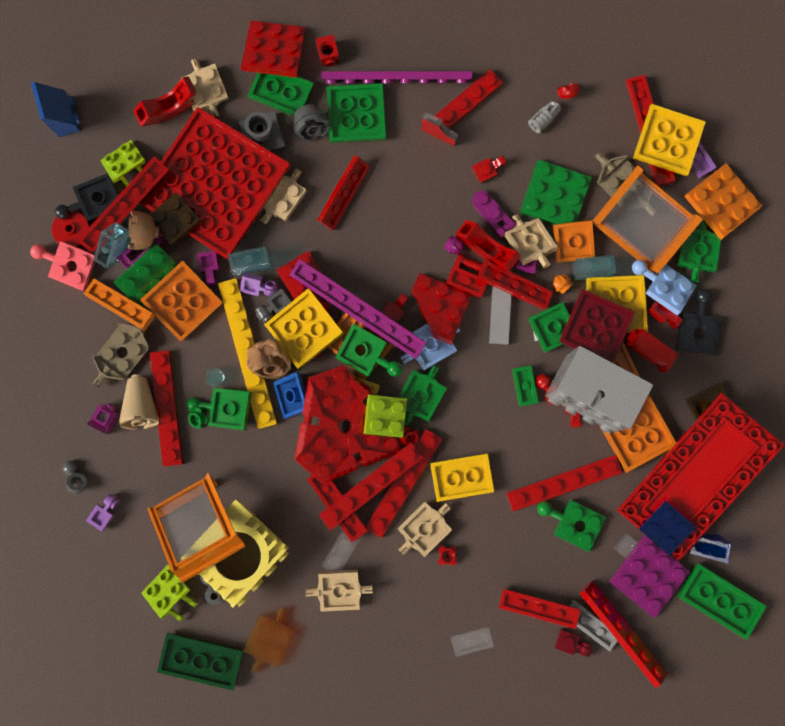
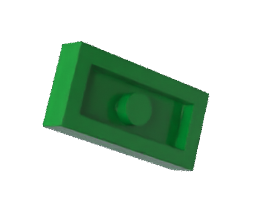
(525, 386)

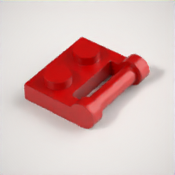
(465, 280)

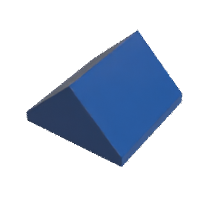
(290, 394)

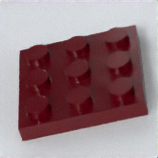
(597, 325)

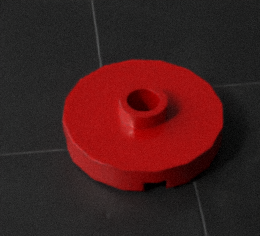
(60, 227)

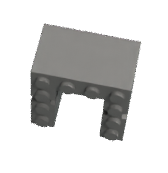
(598, 391)

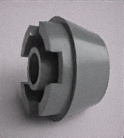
(310, 123)

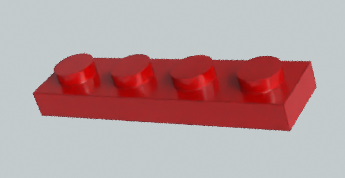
(469, 99)
(343, 193)
(514, 285)
(329, 494)
(539, 608)

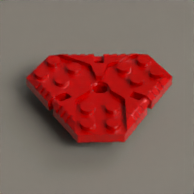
(325, 448)

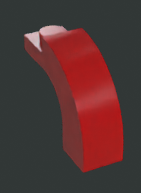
(167, 106)
(484, 246)

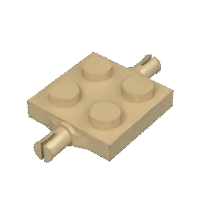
(208, 86)
(284, 198)
(531, 241)
(424, 529)
(339, 590)

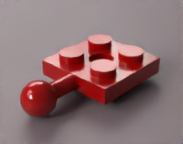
(294, 286)

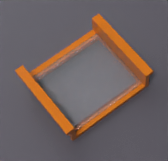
(645, 221)
(194, 529)

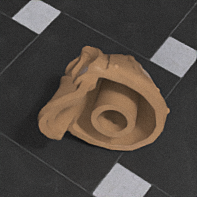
(268, 359)

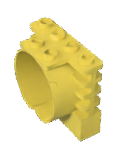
(271, 550)

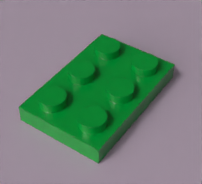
(281, 92)
(145, 273)

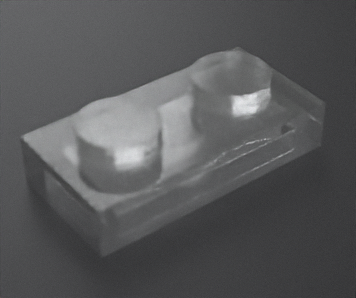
(339, 553)
(472, 641)

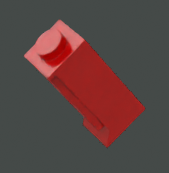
(651, 349)

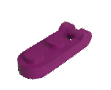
(492, 213)

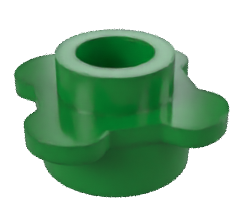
(197, 418)

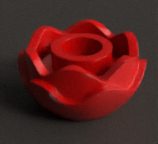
(568, 91)

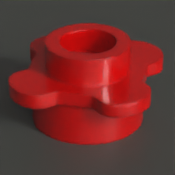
(413, 436)
(442, 557)

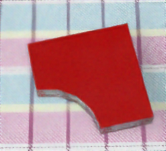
(436, 128)

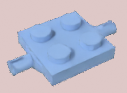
(434, 350)

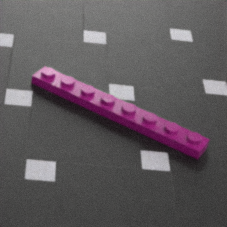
(404, 76)
(358, 309)

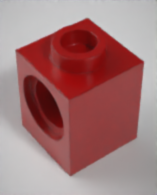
(327, 43)

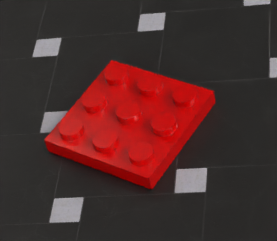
(273, 48)

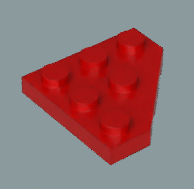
(440, 306)

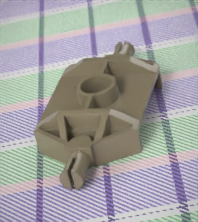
(613, 172)
(107, 359)

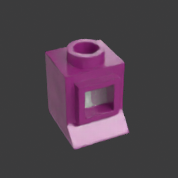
(104, 418)

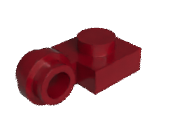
(568, 643)

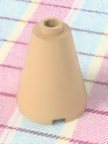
(138, 405)

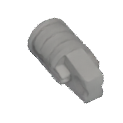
(544, 116)

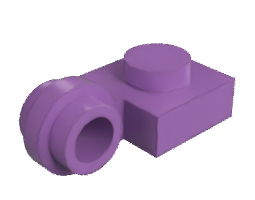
(253, 285)
(101, 516)

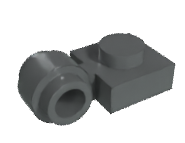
(276, 303)

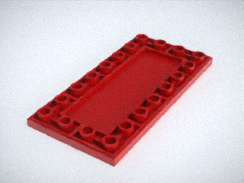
(705, 469)

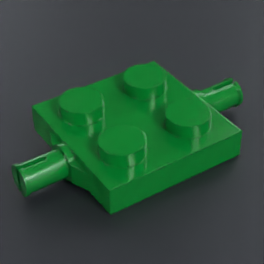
(700, 251)
(422, 395)

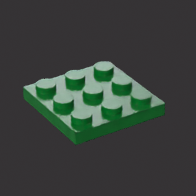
(356, 113)
(555, 194)

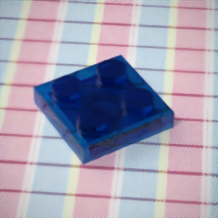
(667, 527)

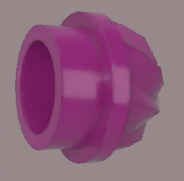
(453, 245)

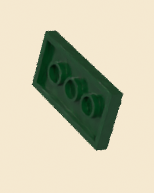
(200, 661)

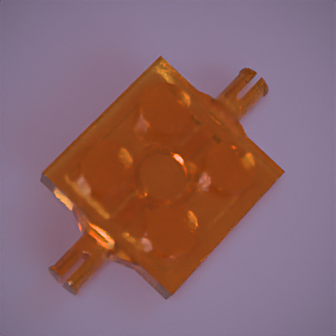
(269, 640)

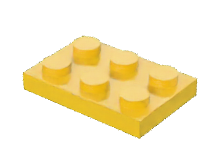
(462, 477)

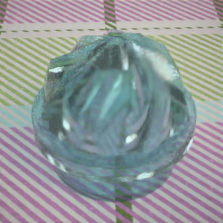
(214, 377)

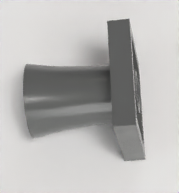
(270, 134)

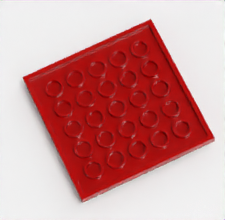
(220, 179)

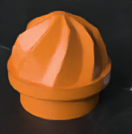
(562, 283)

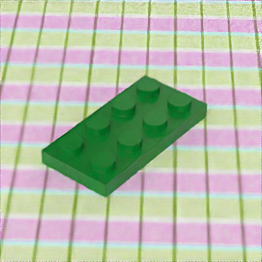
(721, 601)

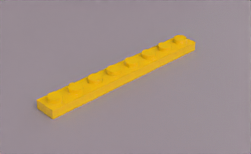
(243, 341)

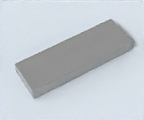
(500, 317)
(594, 627)

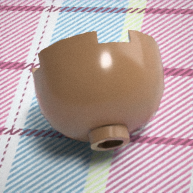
(141, 230)

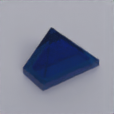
(713, 547)

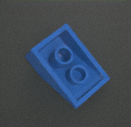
(56, 109)

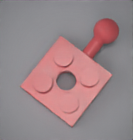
(60, 266)

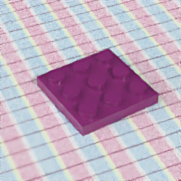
(649, 576)

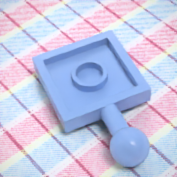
(668, 286)

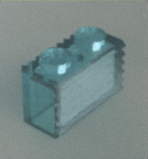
(111, 245)
(249, 261)
(594, 267)

